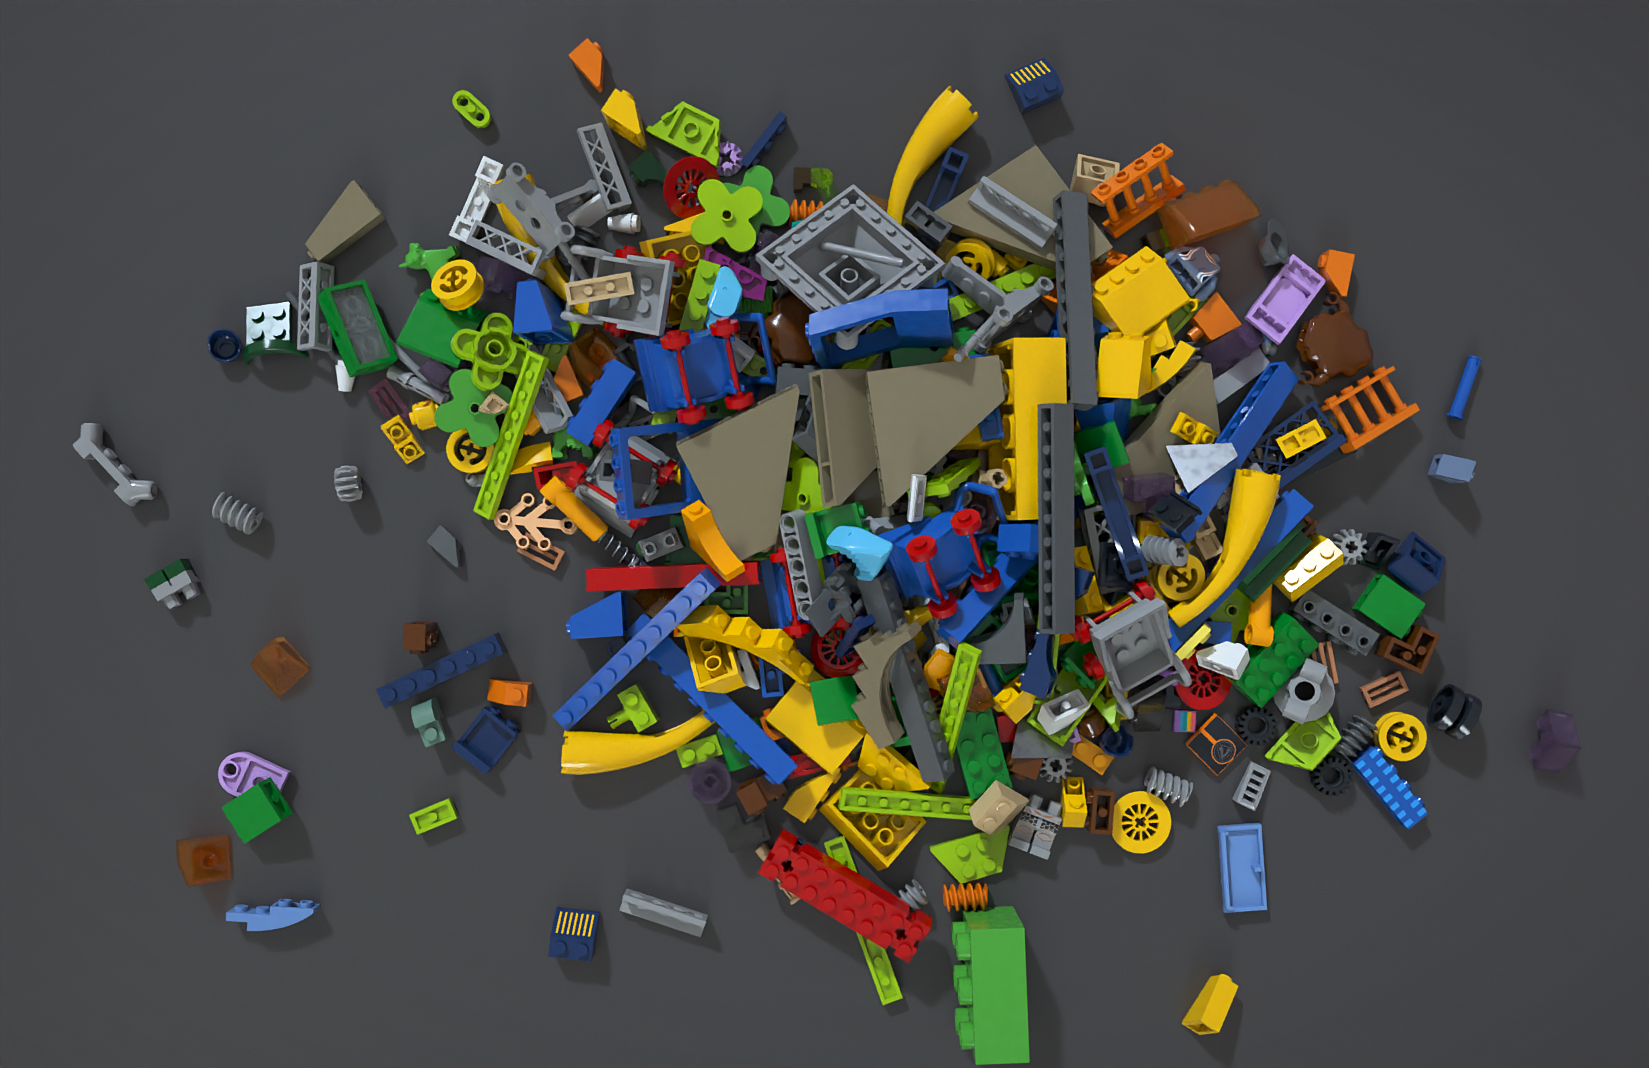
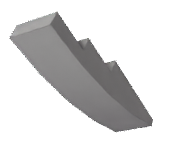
(1239, 375)

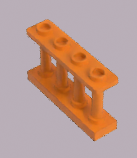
(1147, 203)
(1385, 419)

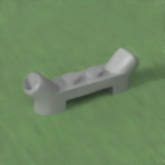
(91, 447)

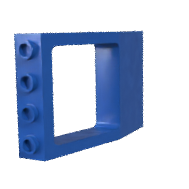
(919, 317)
(621, 465)

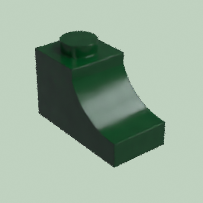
(647, 170)

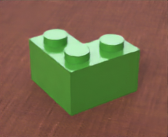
(732, 601)

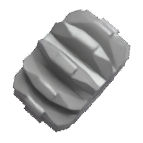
(348, 483)
(1352, 540)
(1047, 769)

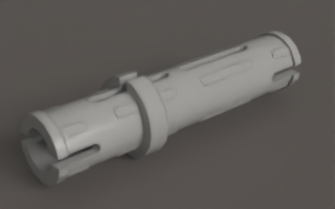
(410, 381)

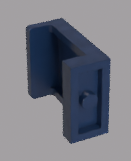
(487, 739)

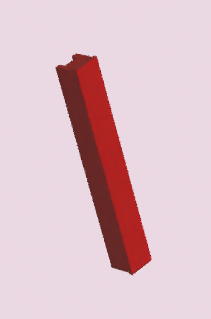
(662, 576)

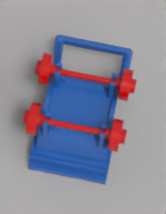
(699, 368)
(943, 553)
(781, 596)

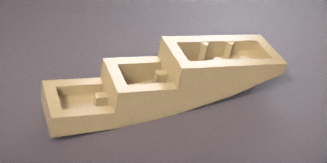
(1205, 539)

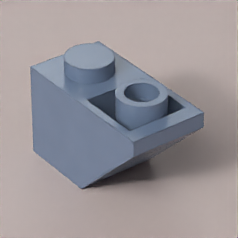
(1452, 468)

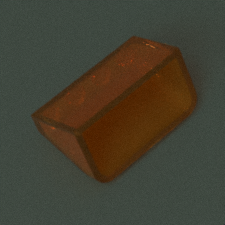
(1206, 213)

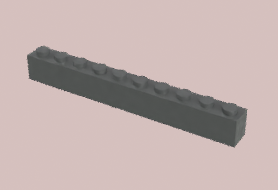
(1075, 296)
(1056, 518)
(909, 682)

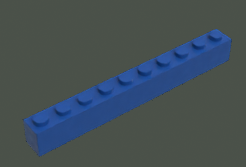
(1243, 432)
(1284, 518)
(979, 605)
(637, 649)
(720, 708)

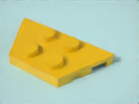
(889, 768)

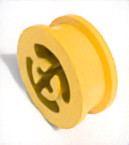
(979, 254)
(458, 285)
(467, 464)
(1168, 587)
(1405, 722)

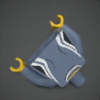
(1195, 271)

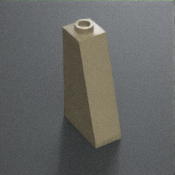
(344, 224)

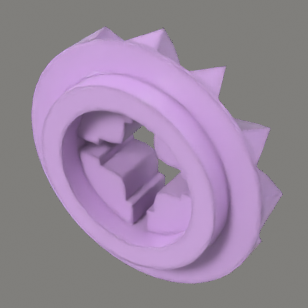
(736, 157)

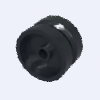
(1454, 712)

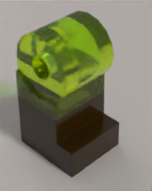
(812, 177)
(1156, 239)

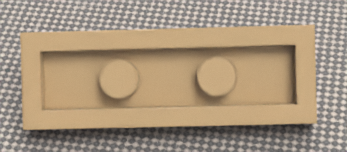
(599, 288)

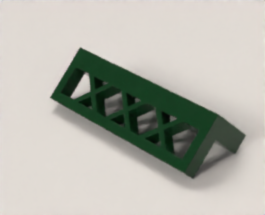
(1275, 563)

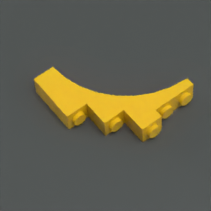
(744, 633)

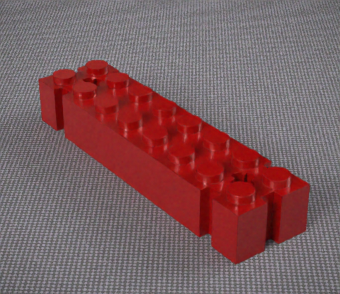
(846, 896)

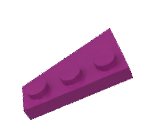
(752, 283)

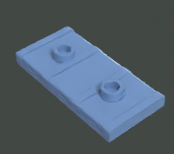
(1242, 867)

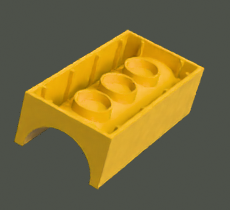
(1033, 377)

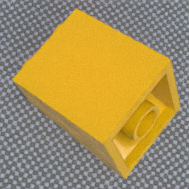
(1124, 365)

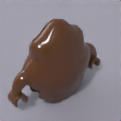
(787, 332)
(1333, 344)

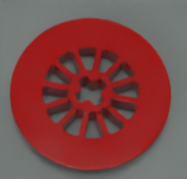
(685, 165)
(825, 665)
(1213, 697)

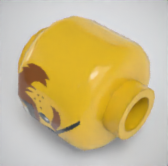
(423, 414)

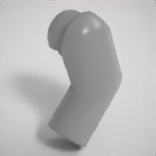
(475, 480)

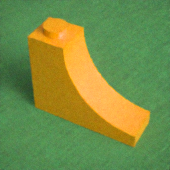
(708, 541)

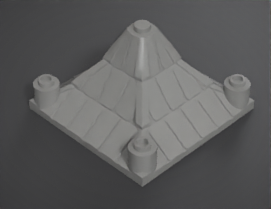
(834, 279)

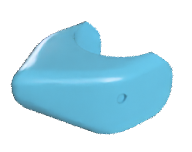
(724, 297)
(864, 549)

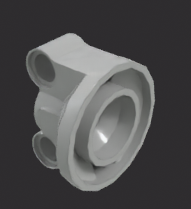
(1312, 709)

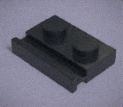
(1175, 512)

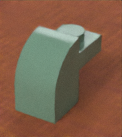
(427, 719)

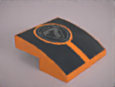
(1215, 744)

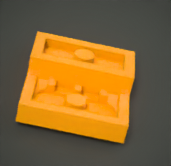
(938, 666)

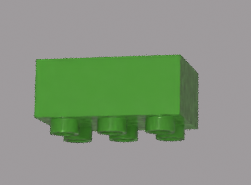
(991, 985)

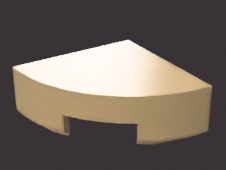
(493, 404)

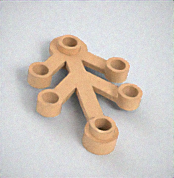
(531, 522)

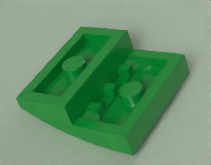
(1103, 435)
(834, 699)
(733, 757)

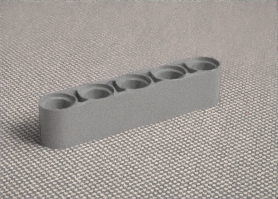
(800, 560)

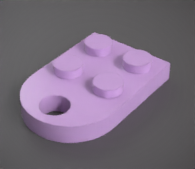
(249, 772)

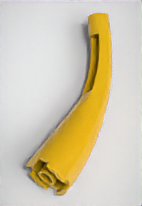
(937, 131)
(555, 274)
(1249, 513)
(607, 752)

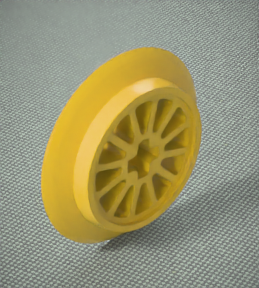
(1160, 832)

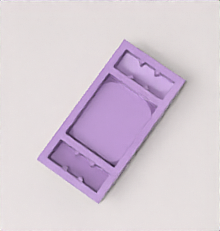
(1285, 299)

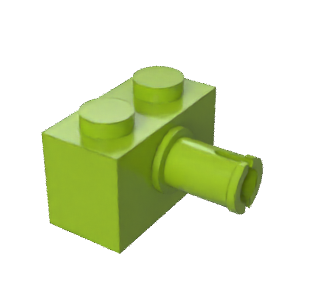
(635, 708)

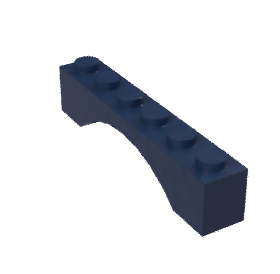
(947, 179)
(1116, 513)
(441, 670)
(1040, 673)

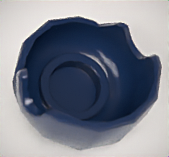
(224, 345)
(1116, 743)

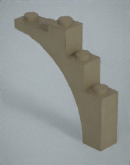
(873, 678)

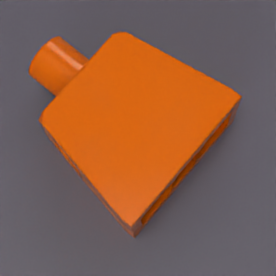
(1212, 320)

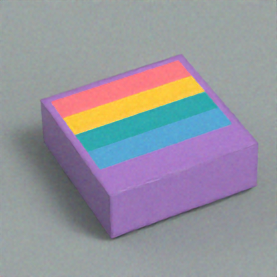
(1184, 721)

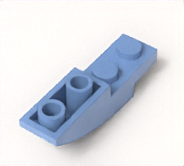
(277, 916)

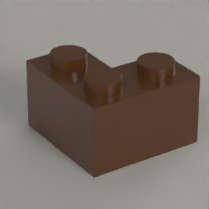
(1411, 653)
(757, 792)

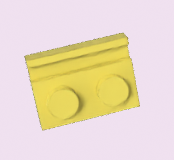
(1199, 635)

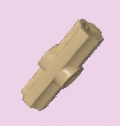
(994, 478)

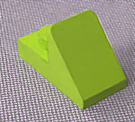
(1108, 710)

